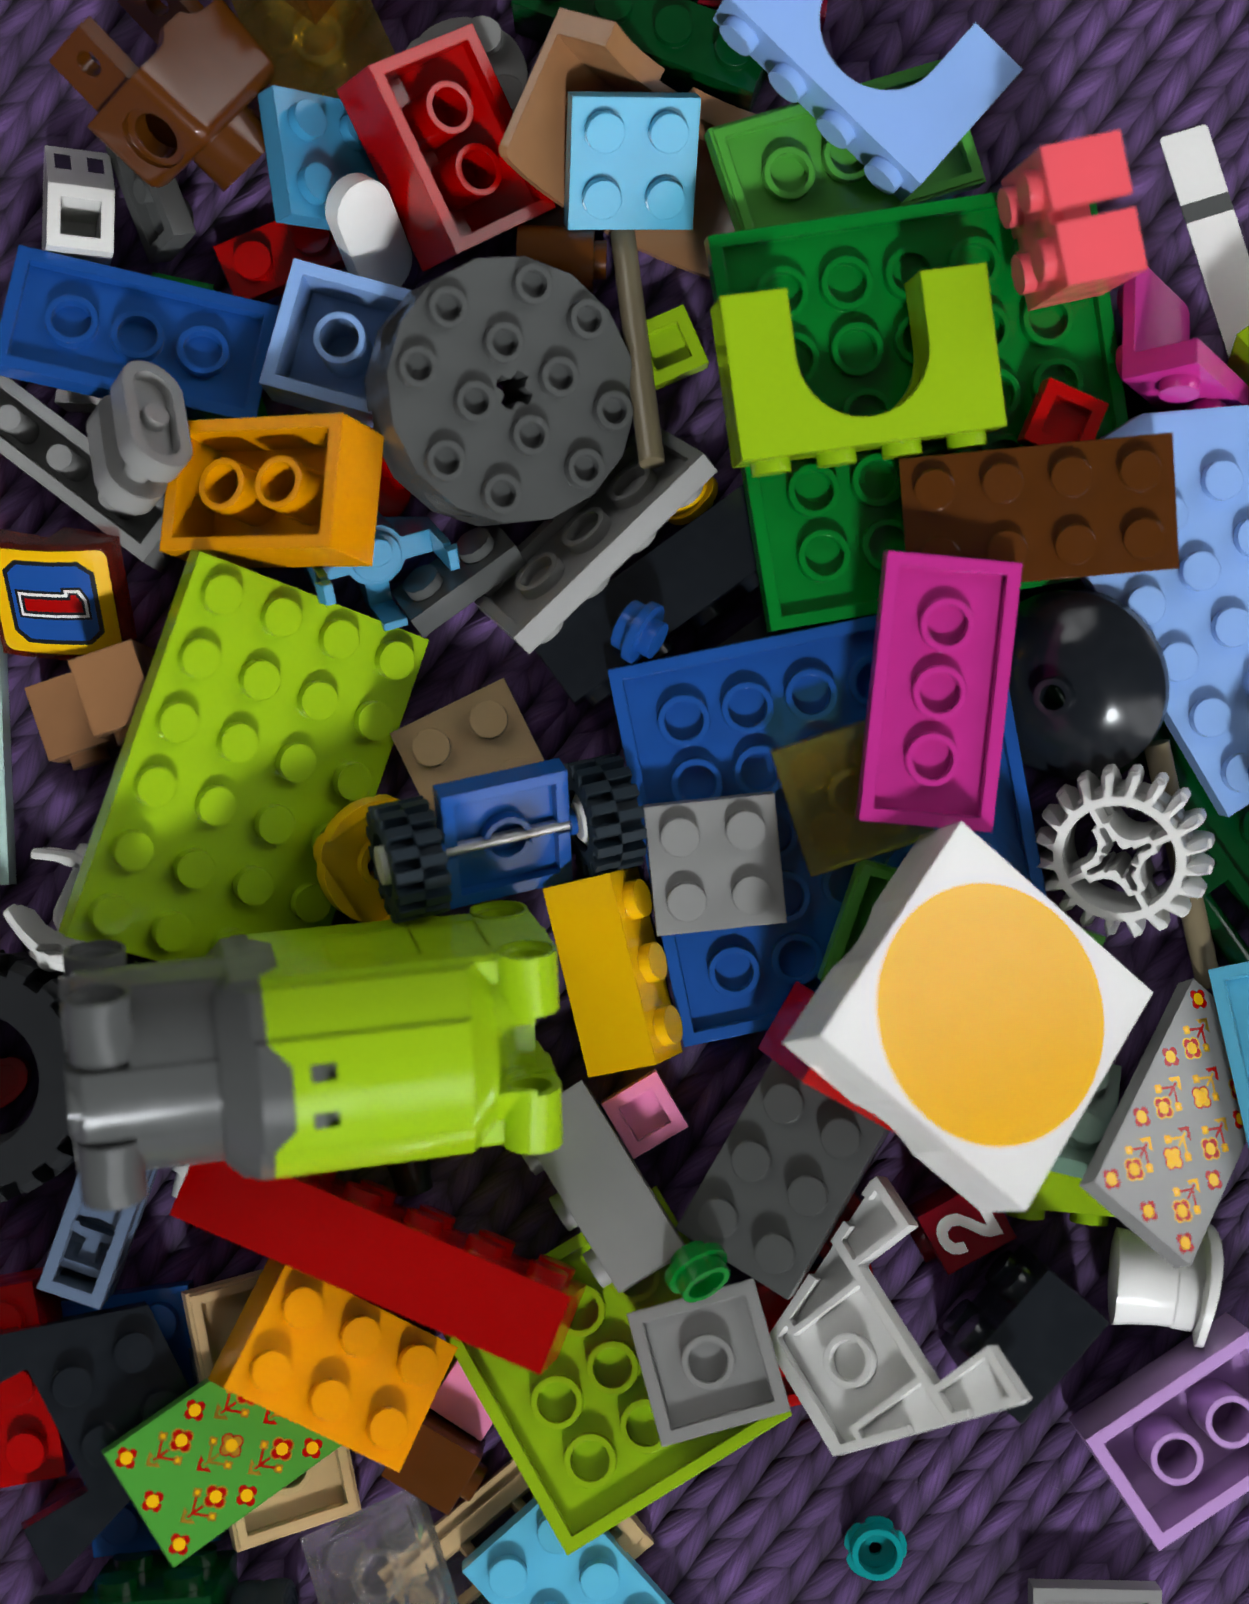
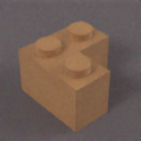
(92, 705)

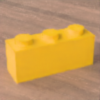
(614, 971)

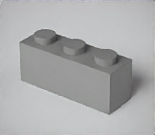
(605, 1196)

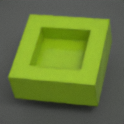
(674, 347)

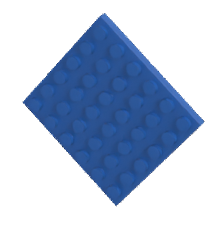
(705, 731)

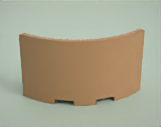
(599, 57)

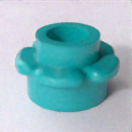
(887, 1560)

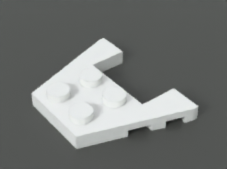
(856, 1357)

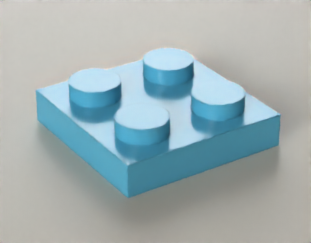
(631, 160)

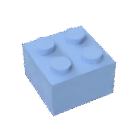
(326, 339)

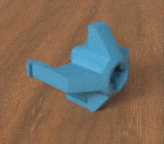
(394, 542)

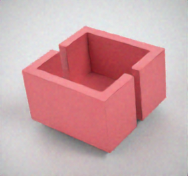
(1061, 246)

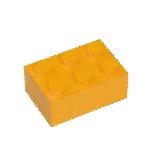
(277, 492)
(333, 1364)

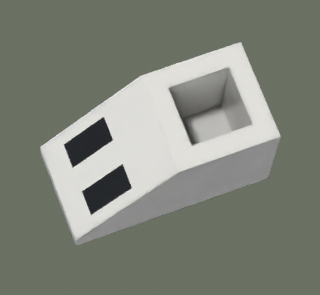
(78, 204)

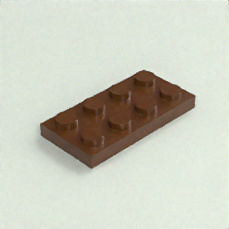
(1048, 506)

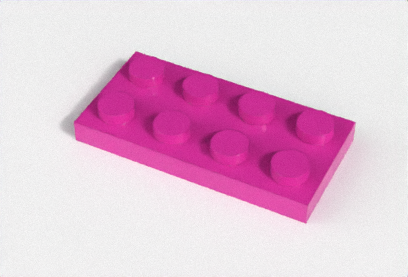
(938, 690)

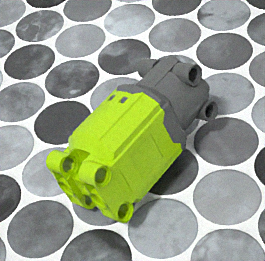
(311, 1050)

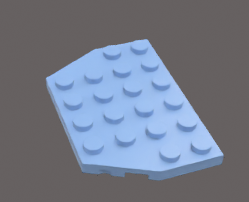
(1204, 604)

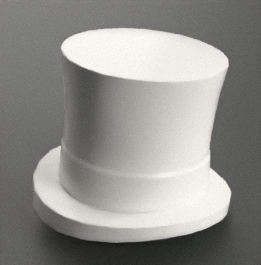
(1153, 1292)

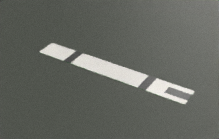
(1211, 226)

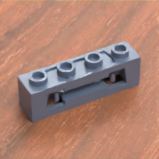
(91, 1249)

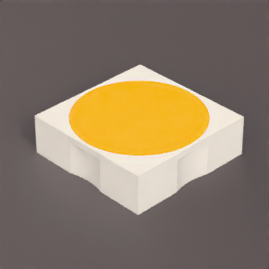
(971, 1019)

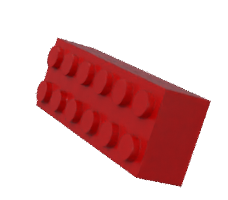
(393, 1256)

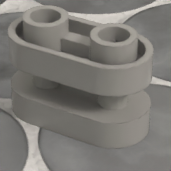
(138, 438)

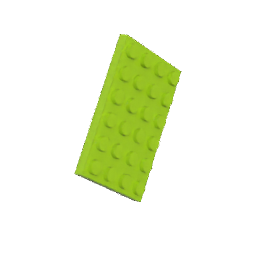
(236, 761)

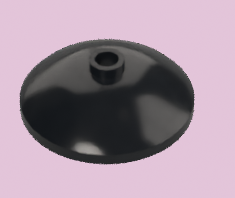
(1109, 676)

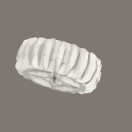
(1142, 895)

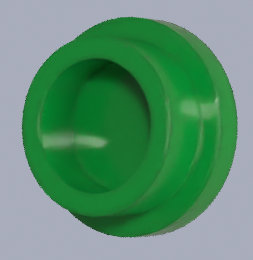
(697, 1270)

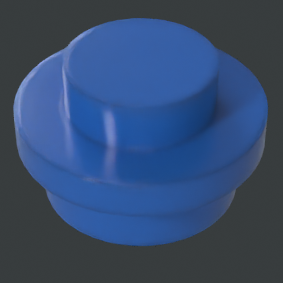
(639, 631)

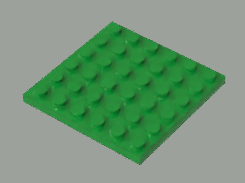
(845, 276)

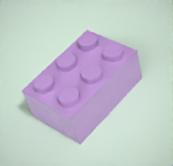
(1177, 1433)

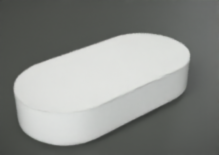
(368, 229)

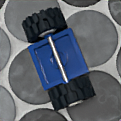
(505, 834)

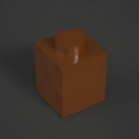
(441, 1464)

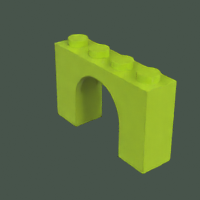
(950, 395)

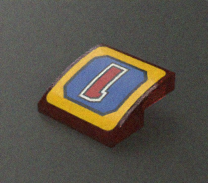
(63, 594)

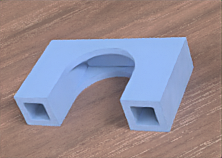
(891, 132)

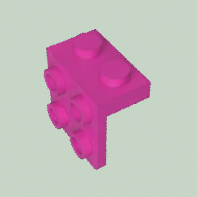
(1160, 356)

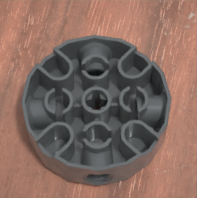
(440, 402)

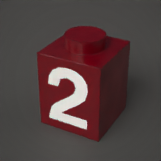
(956, 1230)

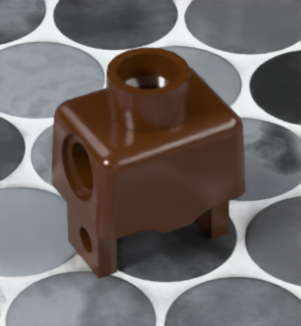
(183, 99)

